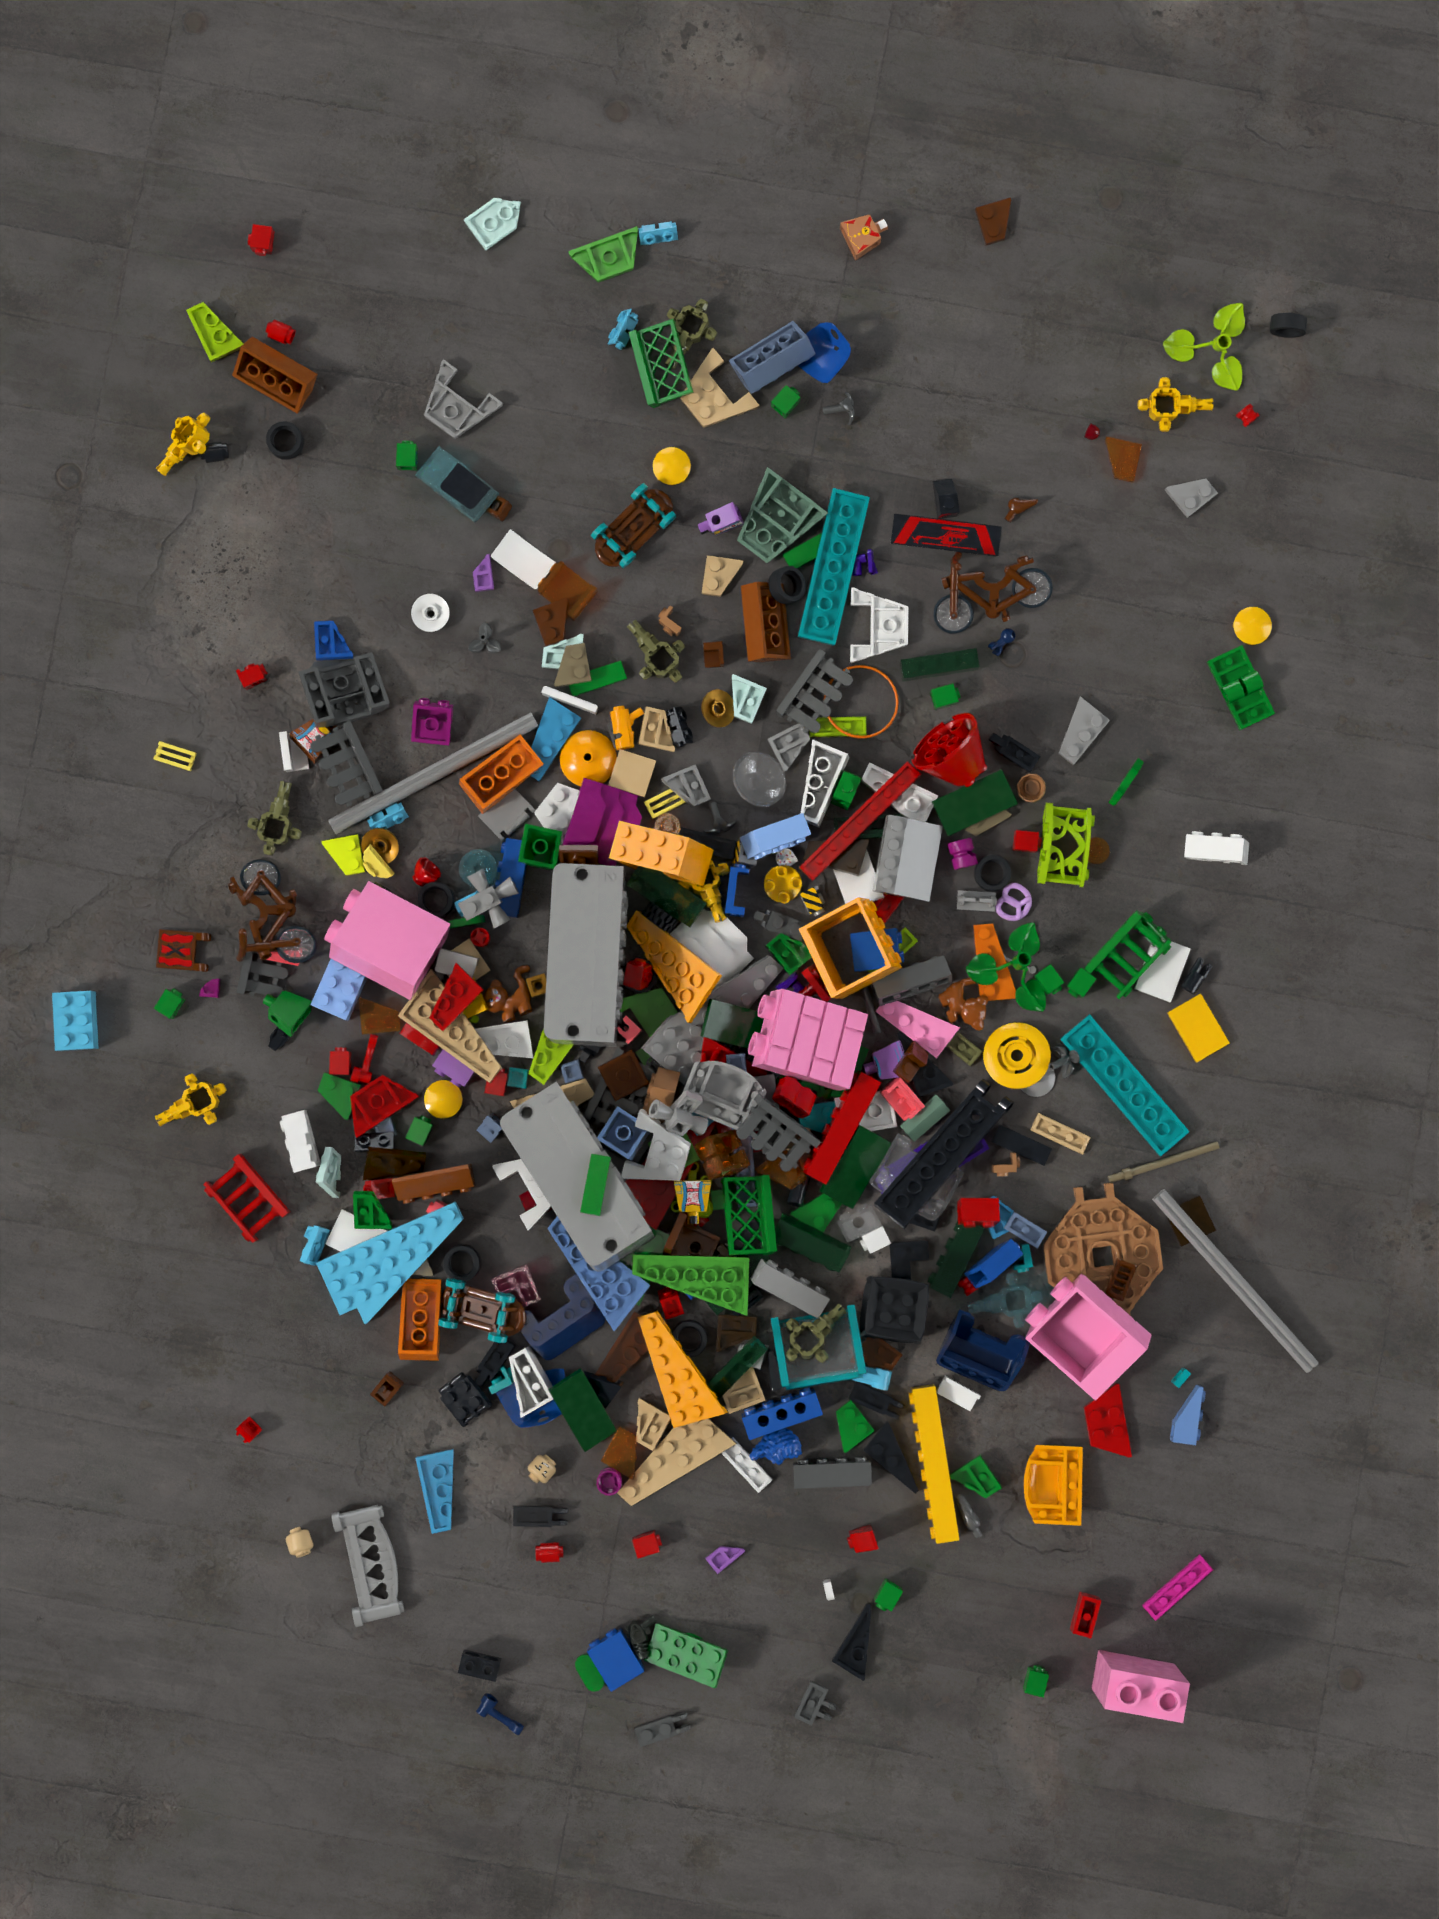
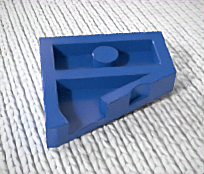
(329, 642)

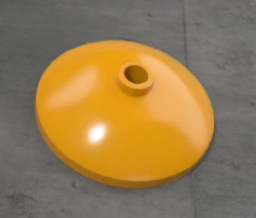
(602, 759)

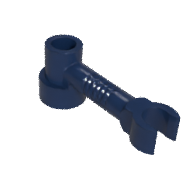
(487, 1706)

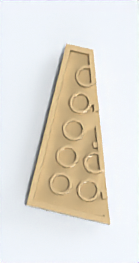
(675, 1456)

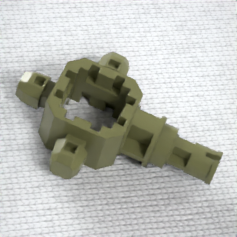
(687, 339)
(650, 645)
(278, 810)
(820, 1328)

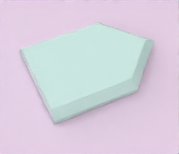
(493, 221)

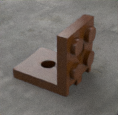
(684, 1235)

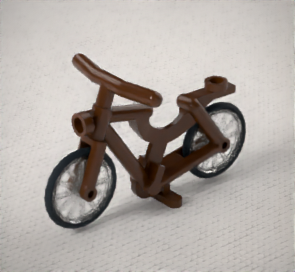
(955, 612)
(293, 943)

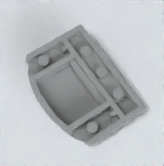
(724, 1090)

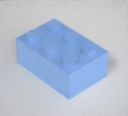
(775, 837)
(339, 990)

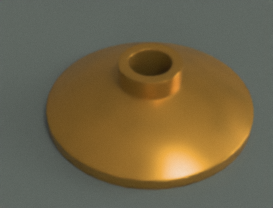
(724, 708)
(391, 843)

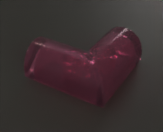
(519, 1280)

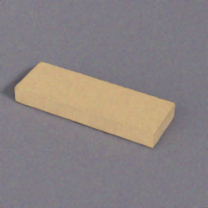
(1060, 1133)

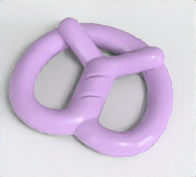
(1013, 902)

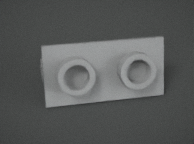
(976, 901)

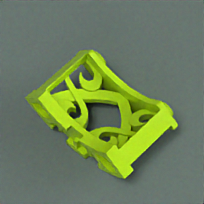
(1045, 863)

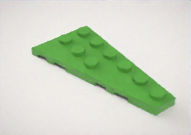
(705, 1277)

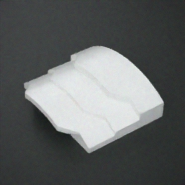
(716, 944)

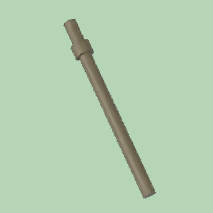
(1128, 1173)

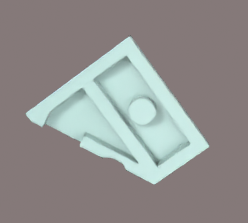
(553, 654)
(746, 698)
(329, 1171)

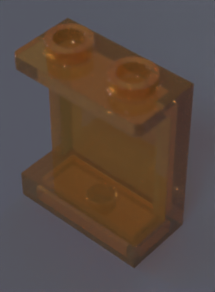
(566, 583)

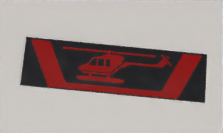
(946, 535)

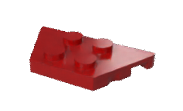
(715, 1051)
(378, 1102)
(1107, 1422)

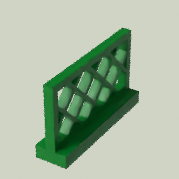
(645, 367)
(765, 1215)

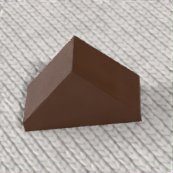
(387, 1388)

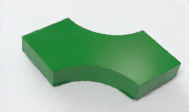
(1121, 789)

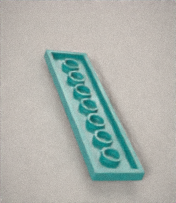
(833, 567)
(1125, 1085)

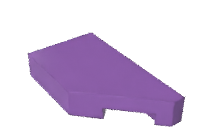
(483, 575)
(723, 1557)

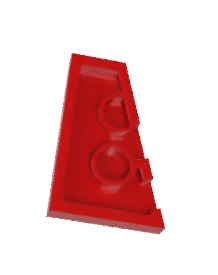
(456, 997)

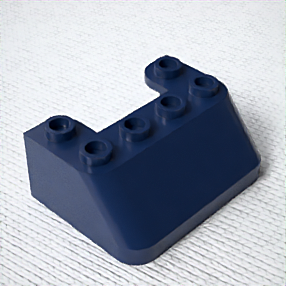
(566, 1324)
(981, 1355)

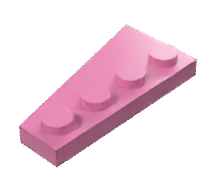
(919, 1026)

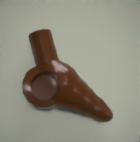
(1018, 506)

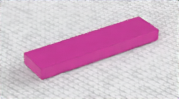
(1177, 1587)

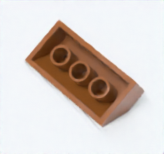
(274, 374)
(764, 624)
(434, 1182)

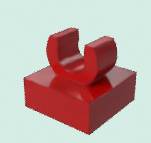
(248, 1429)

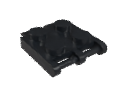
(464, 1397)

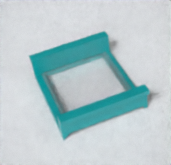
(841, 1345)

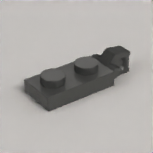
(780, 924)

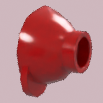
(425, 872)

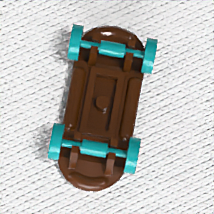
(633, 527)
(481, 1309)

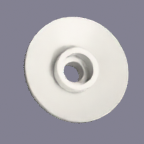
(428, 603)

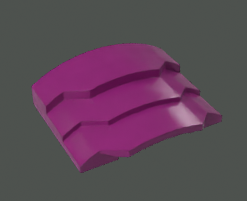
(598, 815)

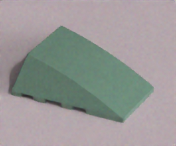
(777, 517)

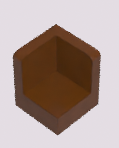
(713, 654)

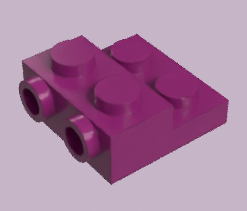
(432, 722)

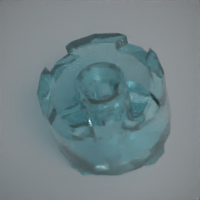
(472, 860)

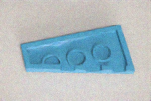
(552, 733)
(437, 1487)

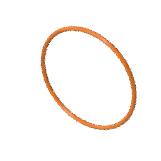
(896, 708)

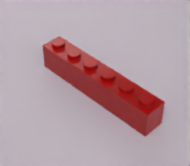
(841, 1127)

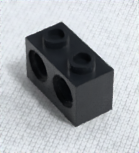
(479, 1665)

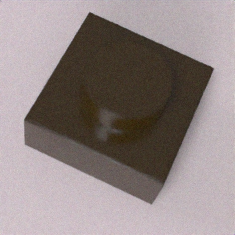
(723, 1251)

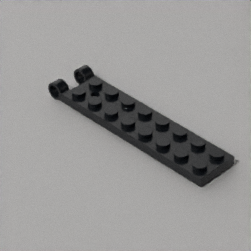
(941, 1156)

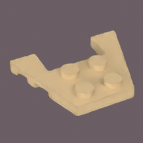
(708, 401)

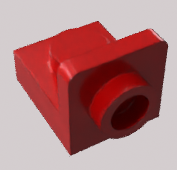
(382, 1188)
(670, 1302)

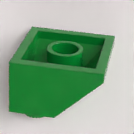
(539, 847)

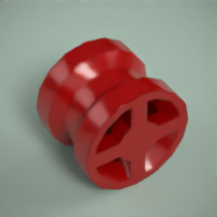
(1247, 415)
(477, 937)
(967, 1286)

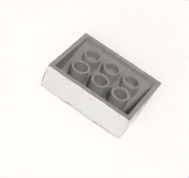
(907, 858)

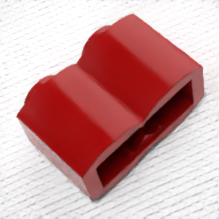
(794, 1097)

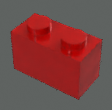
(978, 1212)
(1085, 1614)

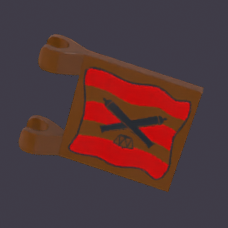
(178, 950)

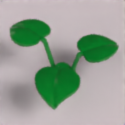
(1026, 941)

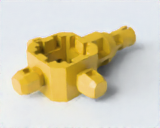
(1182, 404)
(182, 443)
(710, 892)
(184, 1107)

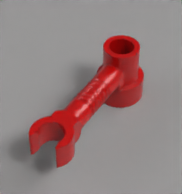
(363, 1074)

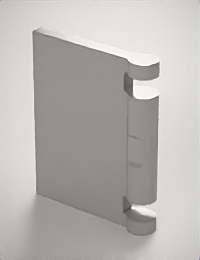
(507, 814)

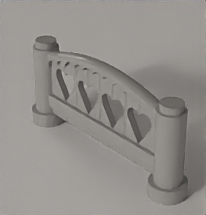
(370, 1606)

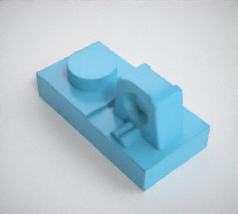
(316, 1240)

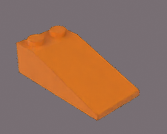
(500, 774)
(419, 1320)

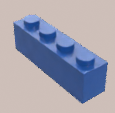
(511, 868)

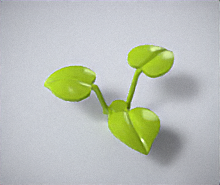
(1231, 323)

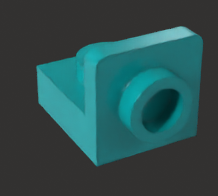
(1026, 1257)
(499, 1383)

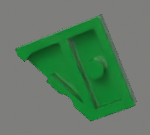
(788, 952)
(338, 1093)
(369, 1212)
(817, 1212)
(852, 1425)
(977, 1477)

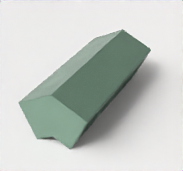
(925, 1118)

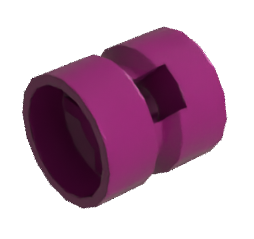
(962, 853)
(609, 1481)

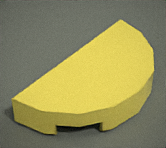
(375, 864)

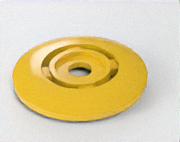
(1001, 1065)

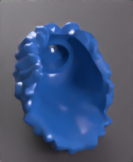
(777, 1446)

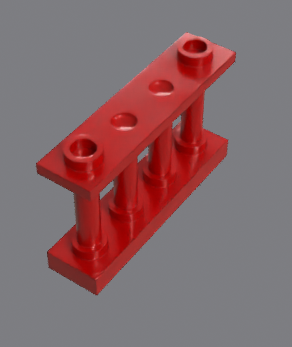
(253, 1179)

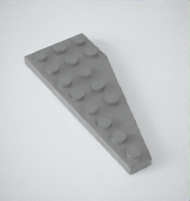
(679, 1043)

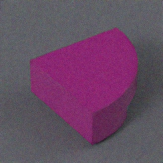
(211, 989)

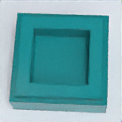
(517, 1077)
(1180, 1377)

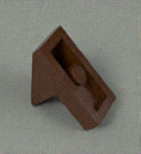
(911, 1062)

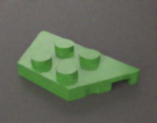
(608, 256)

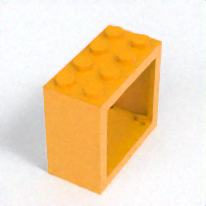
(661, 851)
(812, 937)

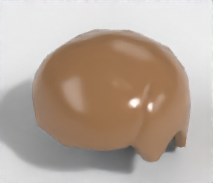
(1031, 788)

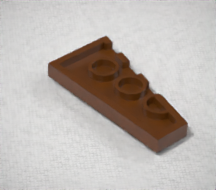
(625, 1351)

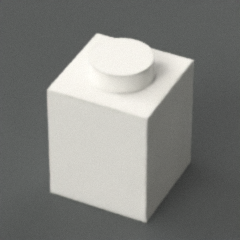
(875, 1240)

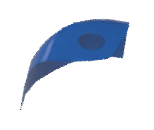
(826, 361)
(511, 1405)

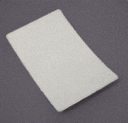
(522, 559)

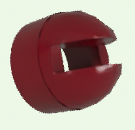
(1092, 432)

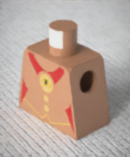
(862, 234)

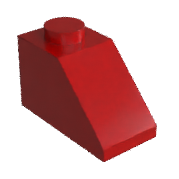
(862, 1539)

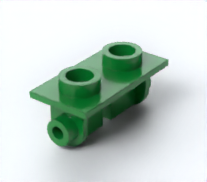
(1158, 931)

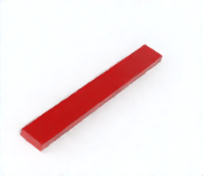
(860, 821)

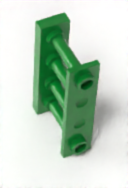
(1122, 936)

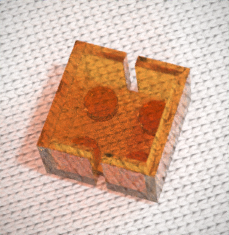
(716, 1151)

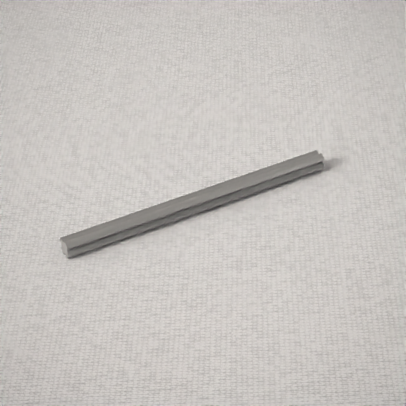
(432, 773)
(1235, 1281)

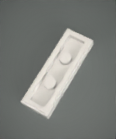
(570, 700)
(746, 1467)

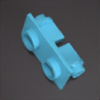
(665, 233)
(618, 334)
(395, 815)

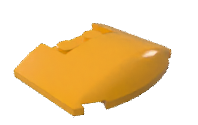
(1054, 1485)

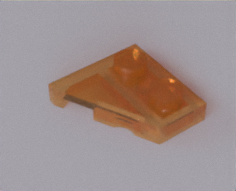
(1123, 457)
(377, 1018)
(789, 1179)
(621, 1453)

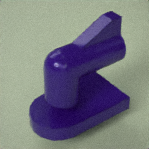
(861, 558)
(790, 981)

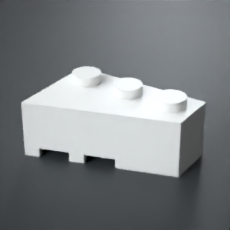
(1216, 848)
(300, 1141)
(529, 1381)

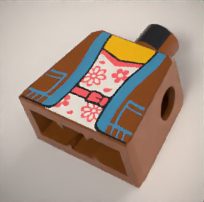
(305, 735)

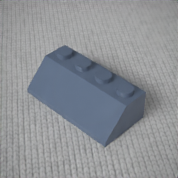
(772, 357)

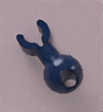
(1007, 636)

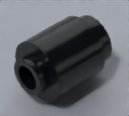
(215, 452)

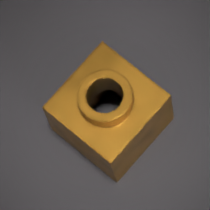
(531, 985)

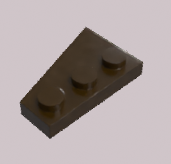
(849, 861)
(392, 1162)

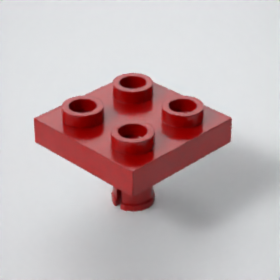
(815, 984)

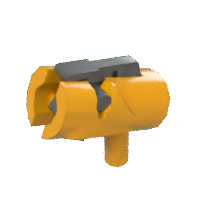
(620, 727)

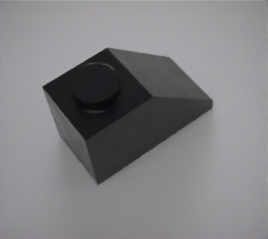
(945, 499)

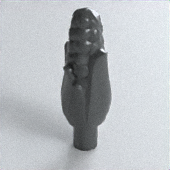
(969, 1516)

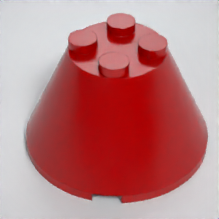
(952, 751)

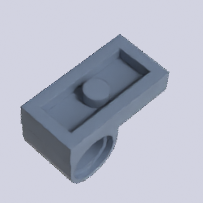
(490, 1127)
(1025, 1230)

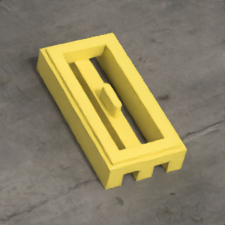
(159, 751)
(651, 809)

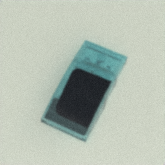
(457, 484)

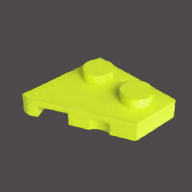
(346, 853)

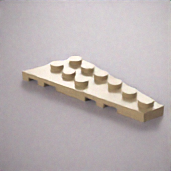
(458, 1039)

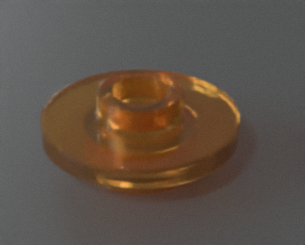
(668, 823)
(1098, 850)

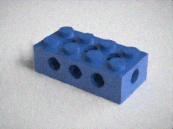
(775, 1422)

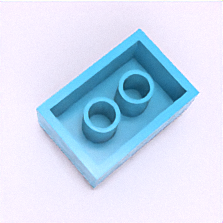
(75, 1020)

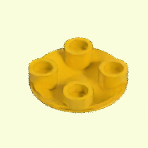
(671, 466)
(1252, 625)
(782, 883)
(443, 1099)

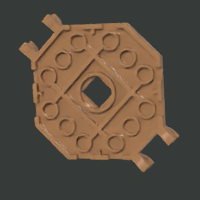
(1103, 1224)

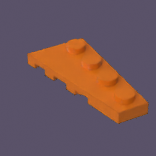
(988, 943)

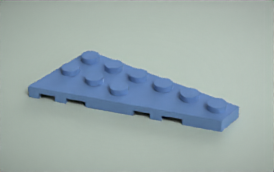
(612, 1289)

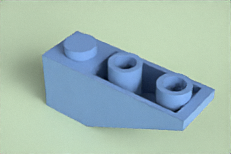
(1186, 1422)

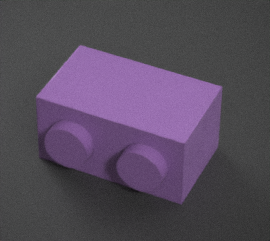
(453, 1068)

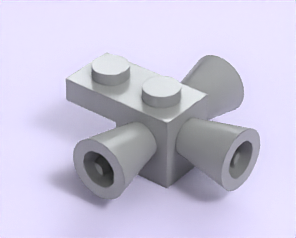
(488, 898)
(679, 1115)

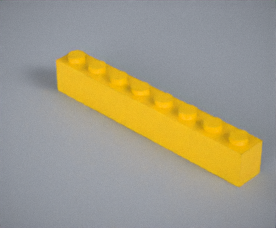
(934, 1463)

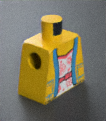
(692, 1198)

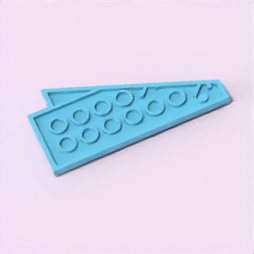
(376, 1268)

